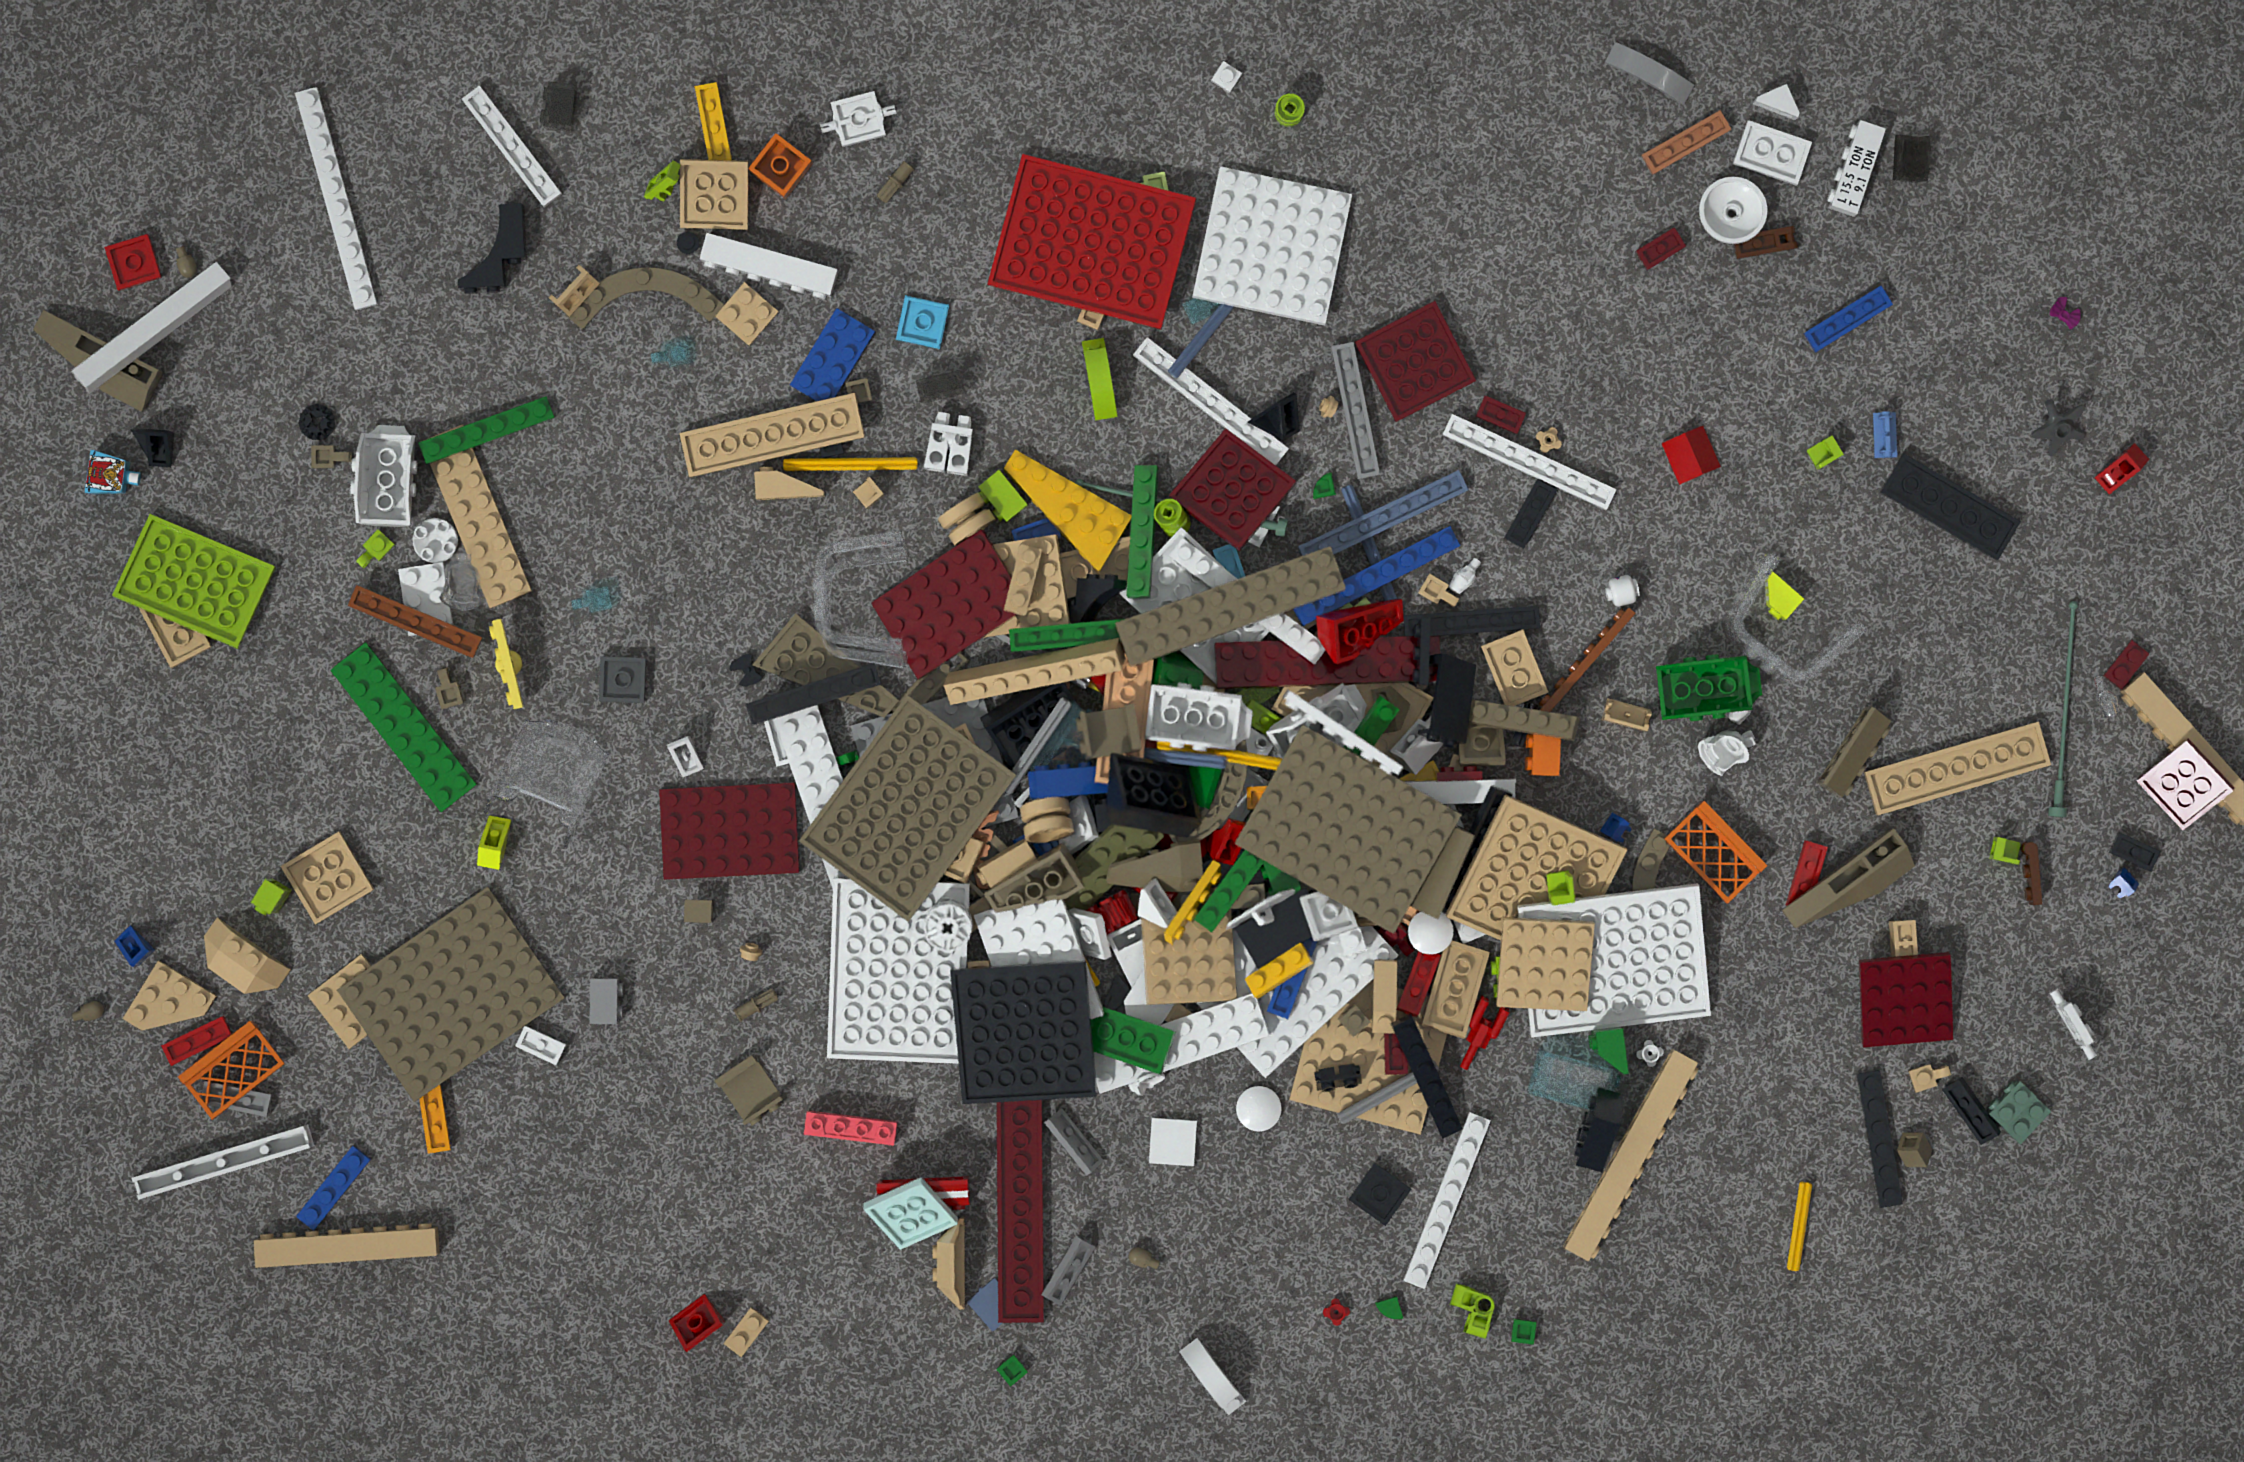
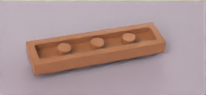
(1686, 142)

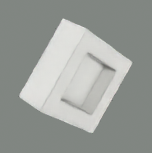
(1226, 77)

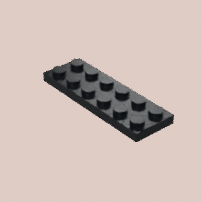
(1950, 507)

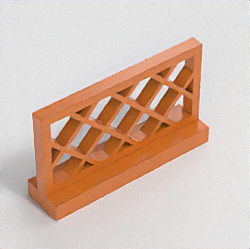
(1725, 835)
(218, 1055)

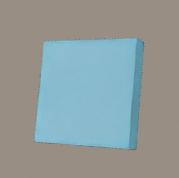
(922, 322)

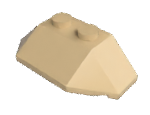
(241, 960)
(951, 1263)

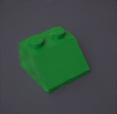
(1176, 669)
(1610, 1046)

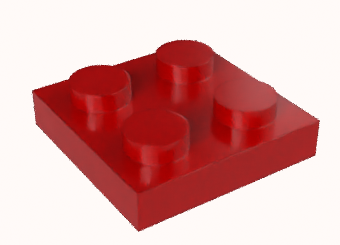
(133, 262)

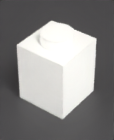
(1352, 942)

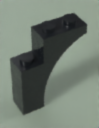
(508, 246)
(1091, 596)

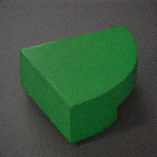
(1324, 487)
(847, 758)
(1390, 1308)

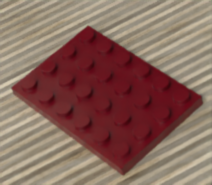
(948, 604)
(729, 831)

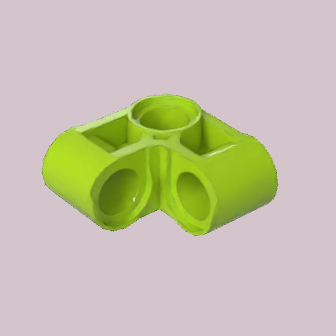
(1477, 1320)

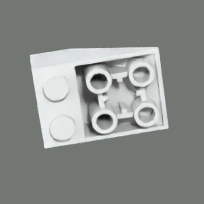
(1129, 949)

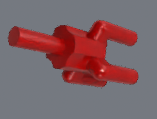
(1482, 1030)

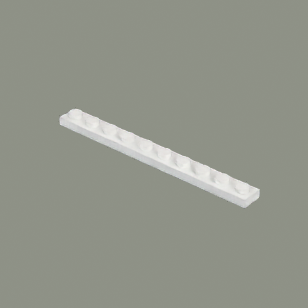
(336, 198)

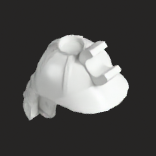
(1725, 750)

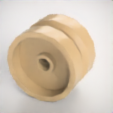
(964, 516)
(1047, 820)

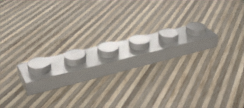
(1355, 410)

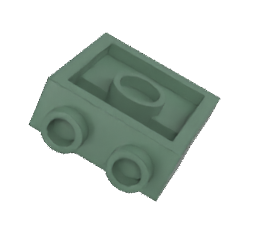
(2018, 1111)

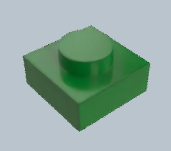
(1523, 1331)
(1012, 1370)

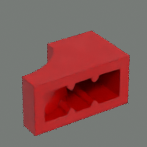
(2122, 468)
(1222, 842)

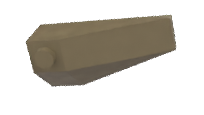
(1174, 868)
(1042, 880)

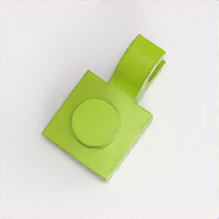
(377, 547)

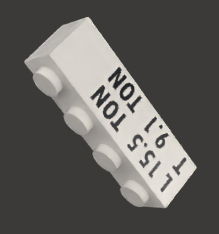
(1856, 169)

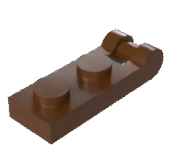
(1767, 243)
(2032, 873)

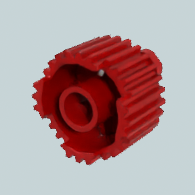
(1115, 912)

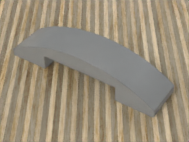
(1650, 72)

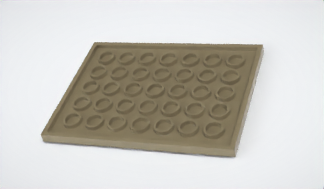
(907, 808)
(1348, 829)
(450, 994)

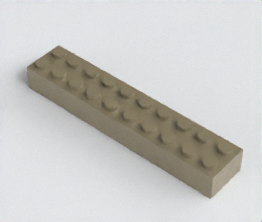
(1230, 606)

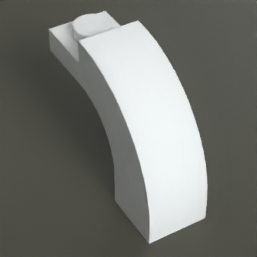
(1212, 1376)

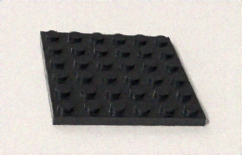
(1023, 1032)

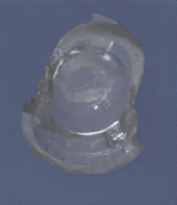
(461, 584)

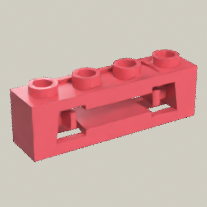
(850, 1127)

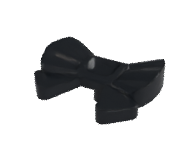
(745, 663)

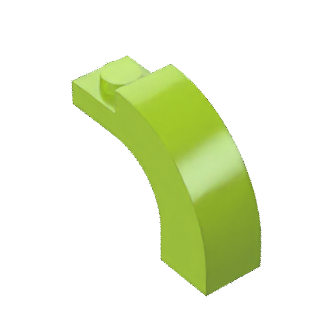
(1099, 379)

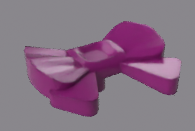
(2058, 310)

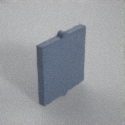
(986, 1304)

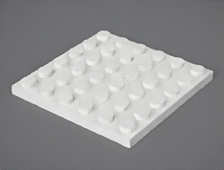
(1272, 245)

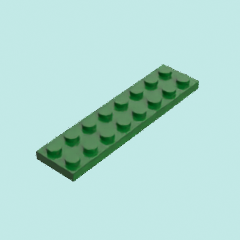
(403, 727)

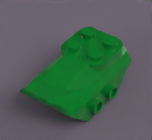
(1707, 687)

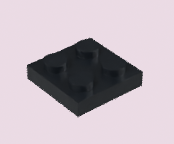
(1379, 1194)

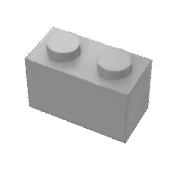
(605, 1000)

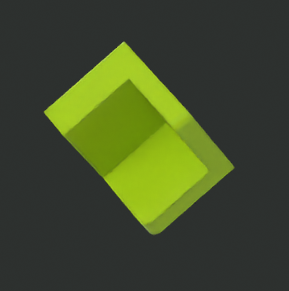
(1824, 452)
(2005, 850)
(1560, 888)

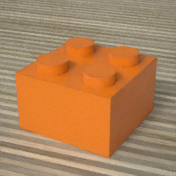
(780, 166)
(1543, 755)

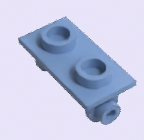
(1885, 435)

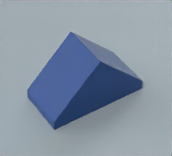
(134, 947)

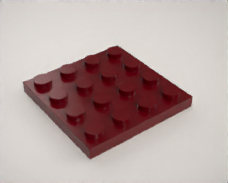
(1415, 361)
(1232, 489)
(1906, 999)

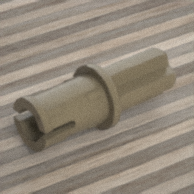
(895, 182)
(755, 1004)

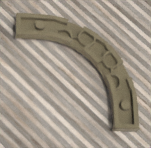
(646, 280)
(1224, 800)
(1649, 862)

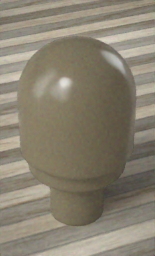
(185, 263)
(89, 1011)
(1142, 1258)

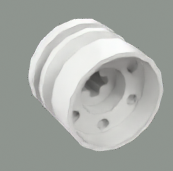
(948, 912)

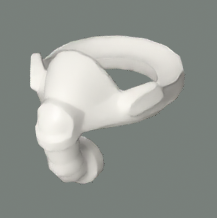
(1141, 1084)

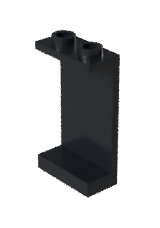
(1451, 700)
(1279, 936)

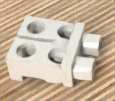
(952, 438)

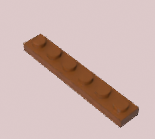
(415, 621)
(1592, 652)

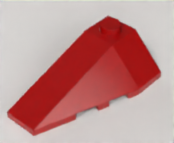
(1354, 628)

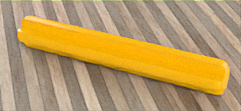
(1799, 1226)

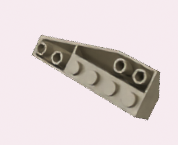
(131, 385)
(1855, 880)

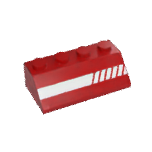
(951, 1190)

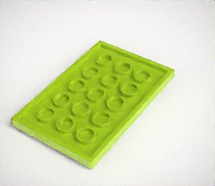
(193, 581)

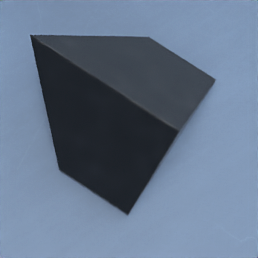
(1280, 418)
(156, 445)

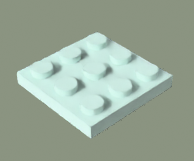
(910, 1213)

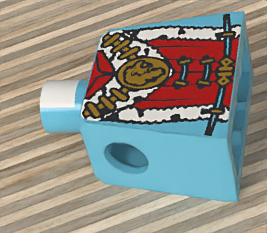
(109, 474)

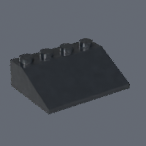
(1021, 717)
(1151, 796)

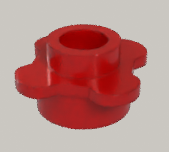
(1342, 1312)

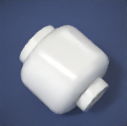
(1622, 590)

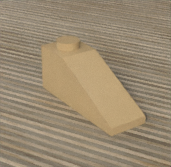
(777, 485)
(1384, 995)

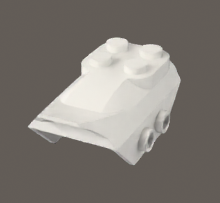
(384, 477)
(1341, 704)
(1197, 717)

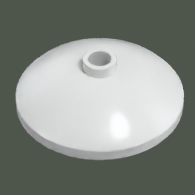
(1737, 196)

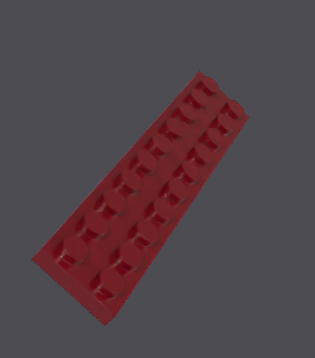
(1278, 665)
(1020, 1212)

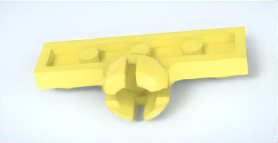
(507, 664)

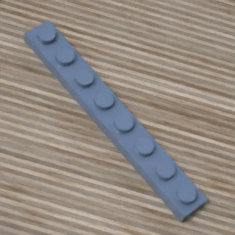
(1388, 515)

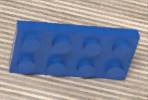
(832, 357)

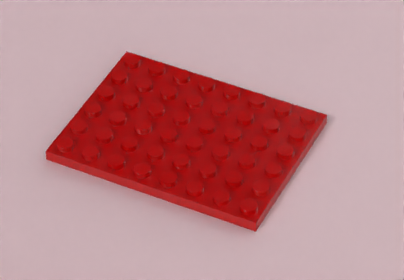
(1092, 241)

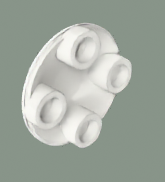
(435, 540)
(1430, 934)
(1258, 1108)

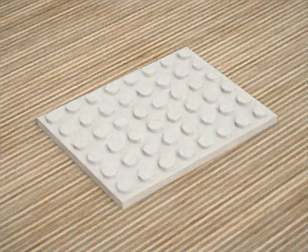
(1643, 961)
(888, 982)
(1324, 991)

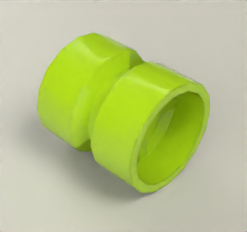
(1289, 110)
(1171, 517)

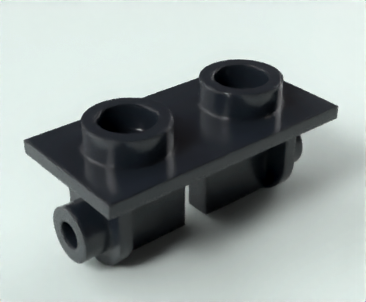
(1346, 1078)

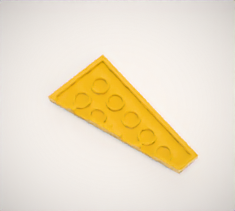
(1077, 513)

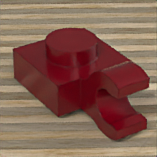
(1398, 937)

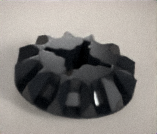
(327, 423)

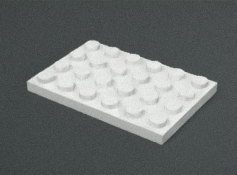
(1174, 583)
(1034, 937)

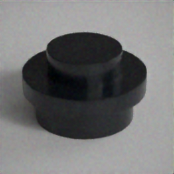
(687, 243)

